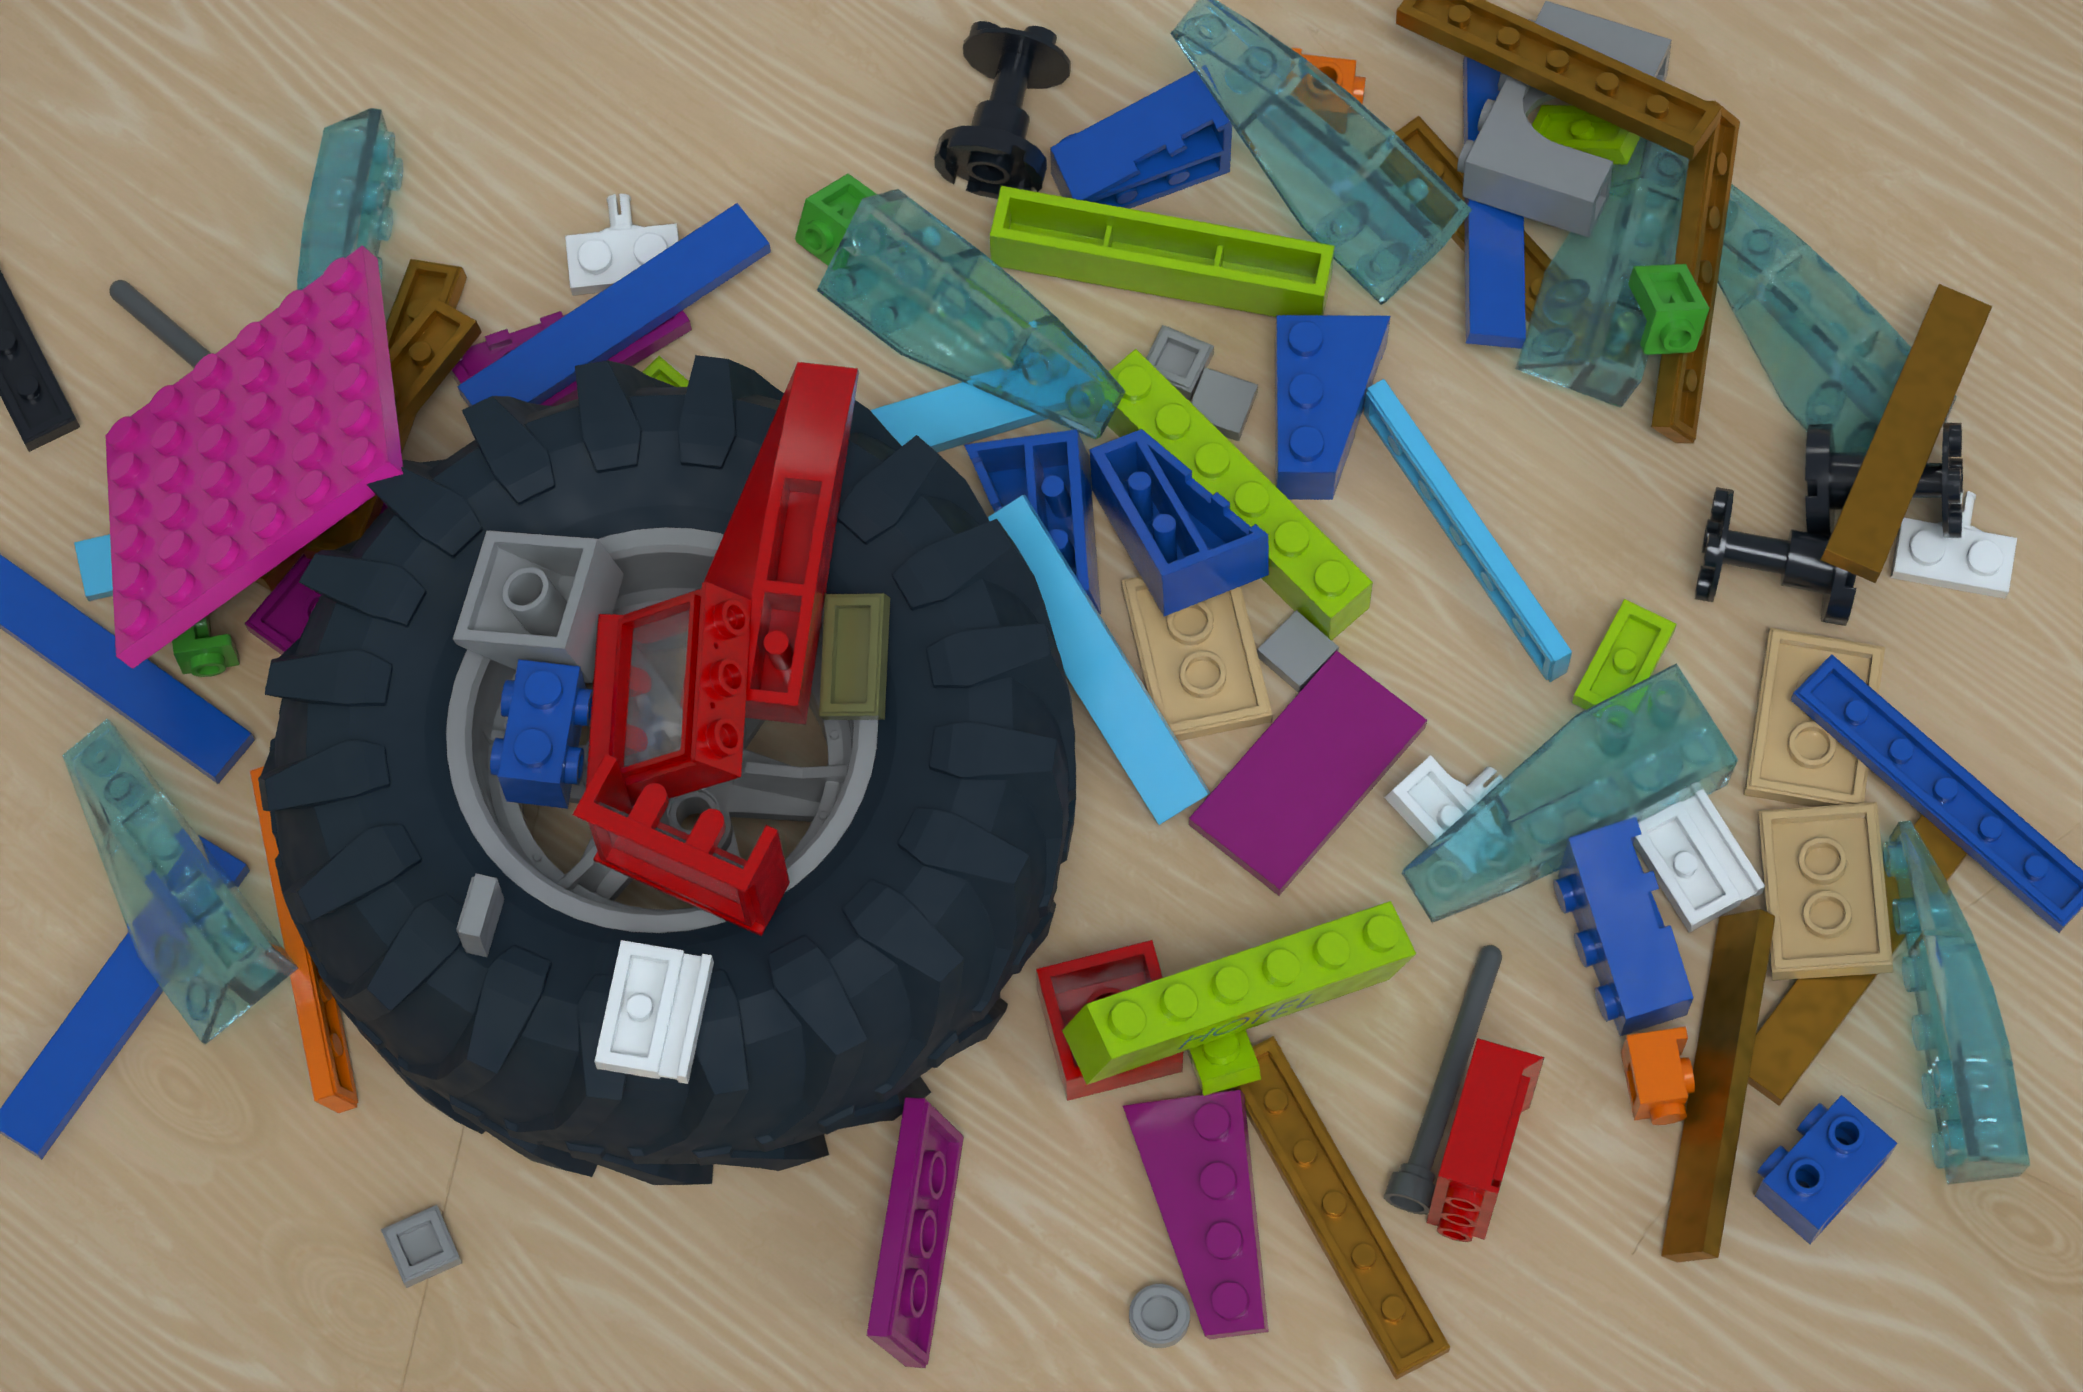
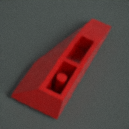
(784, 538)

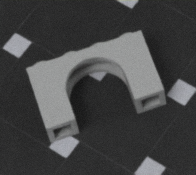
(1531, 175)

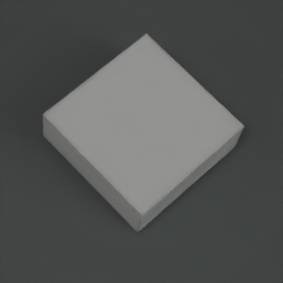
(1180, 359)
(1225, 401)
(1296, 651)
(480, 914)
(421, 1246)

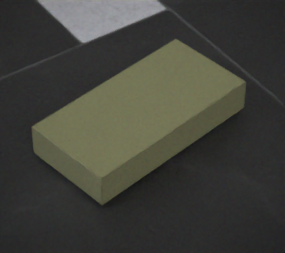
(854, 656)

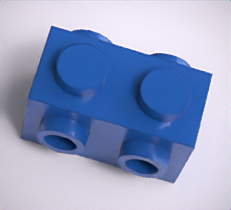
(542, 733)
(1825, 1167)

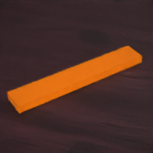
(315, 1005)

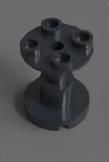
(995, 145)
(1833, 474)
(1795, 559)

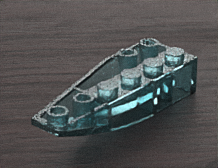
(1323, 151)
(349, 193)
(963, 314)
(1585, 314)
(1809, 327)
(1597, 770)
(173, 894)
(1956, 1023)

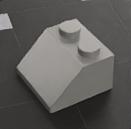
(538, 599)

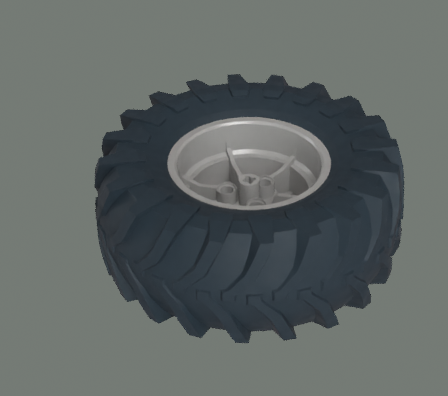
(902, 898)

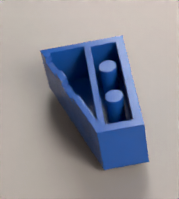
(1147, 148)
(1320, 396)
(1057, 482)
(1173, 527)
(1622, 929)

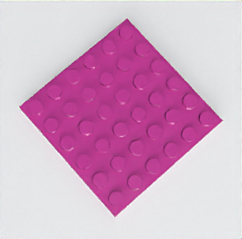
(250, 456)

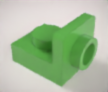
(829, 215)
(1671, 307)
(204, 654)

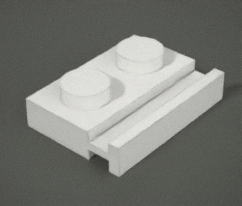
(1697, 861)
(654, 1012)

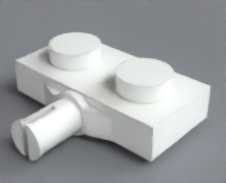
(609, 255)
(1971, 564)
(1435, 800)

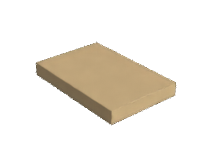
(1199, 662)
(1789, 751)
(1825, 891)

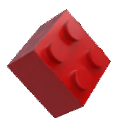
(1072, 985)

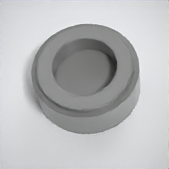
(1159, 1316)

